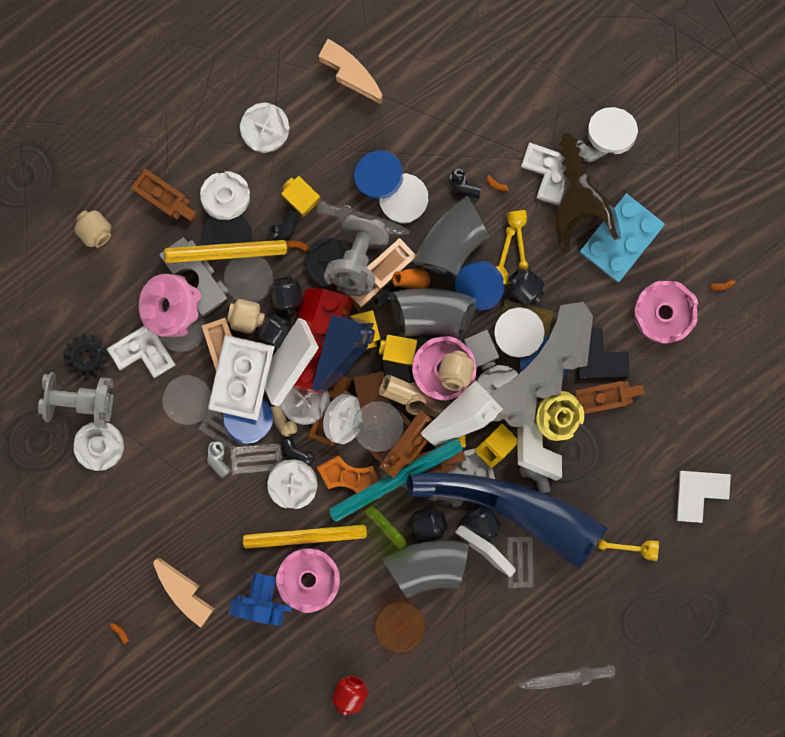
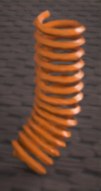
(495, 184)
(298, 245)
(729, 283)
(116, 628)

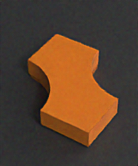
(338, 473)

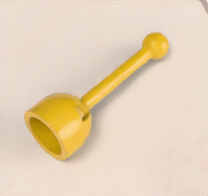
(517, 220)
(510, 231)
(648, 549)

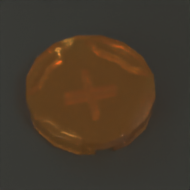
(400, 626)

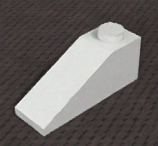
(464, 415)

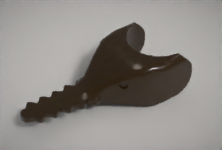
(580, 197)

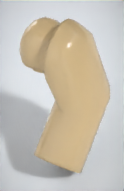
(285, 428)

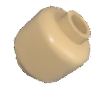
(92, 228)
(245, 316)
(456, 370)

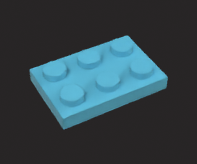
(637, 231)

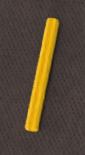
(225, 251)
(304, 536)

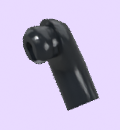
(462, 186)
(284, 229)
(384, 295)
(293, 453)

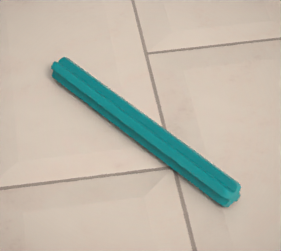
(389, 483)

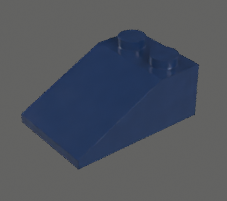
(343, 345)

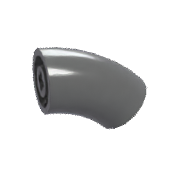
(451, 240)
(432, 312)
(428, 566)

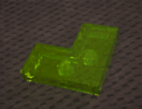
(386, 527)

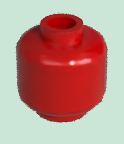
(350, 695)

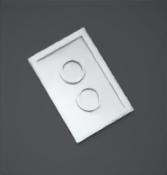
(290, 361)
(241, 377)

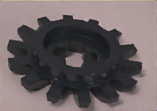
(82, 346)

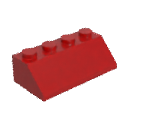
(317, 311)

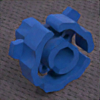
(258, 604)

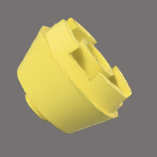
(559, 416)

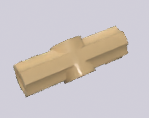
(411, 396)

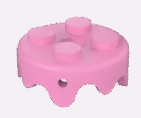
(683, 307)
(181, 310)
(426, 364)
(302, 597)

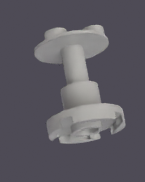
(352, 272)
(86, 401)

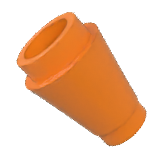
(412, 278)

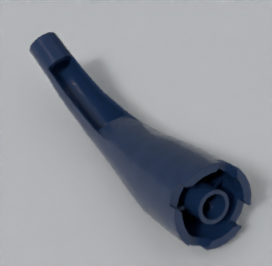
(548, 519)

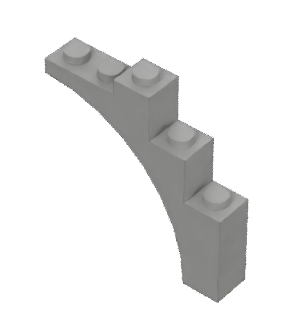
(543, 376)

